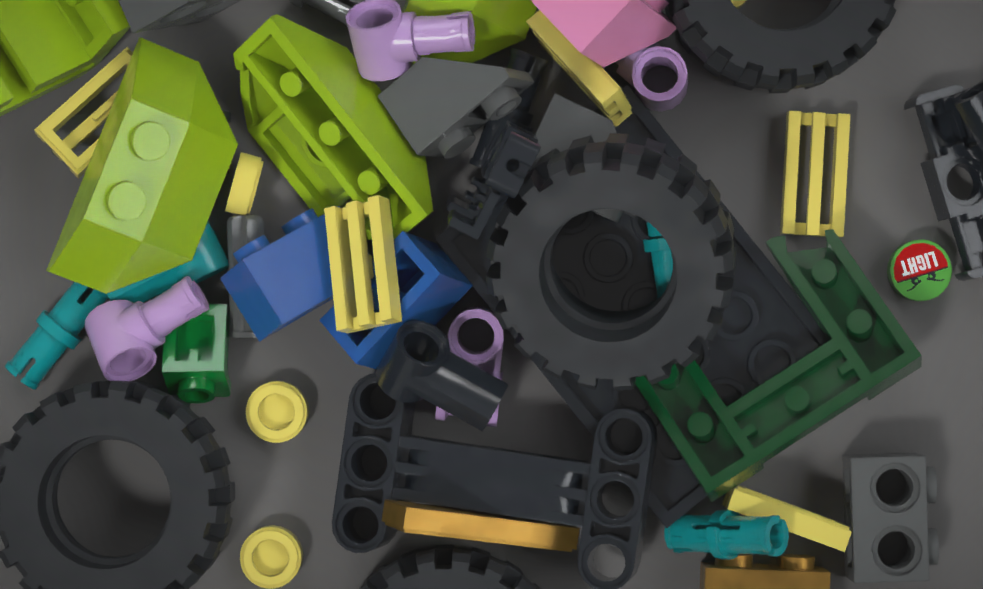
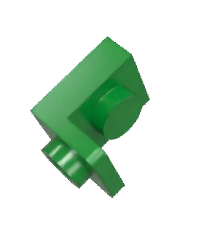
(198, 357)

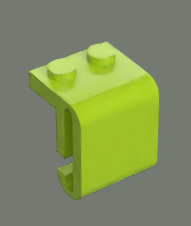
(52, 44)

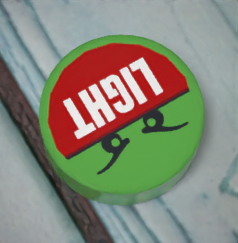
(919, 270)

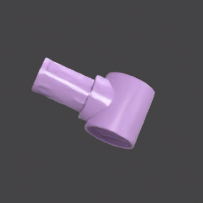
(390, 40)
(637, 64)
(128, 332)

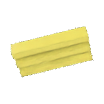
(583, 71)
(818, 122)
(64, 148)
(353, 266)
(798, 520)

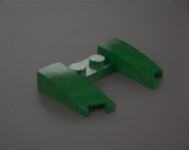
(860, 360)

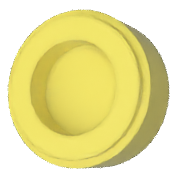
(244, 184)
(277, 411)
(271, 556)

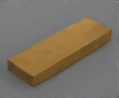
(478, 526)

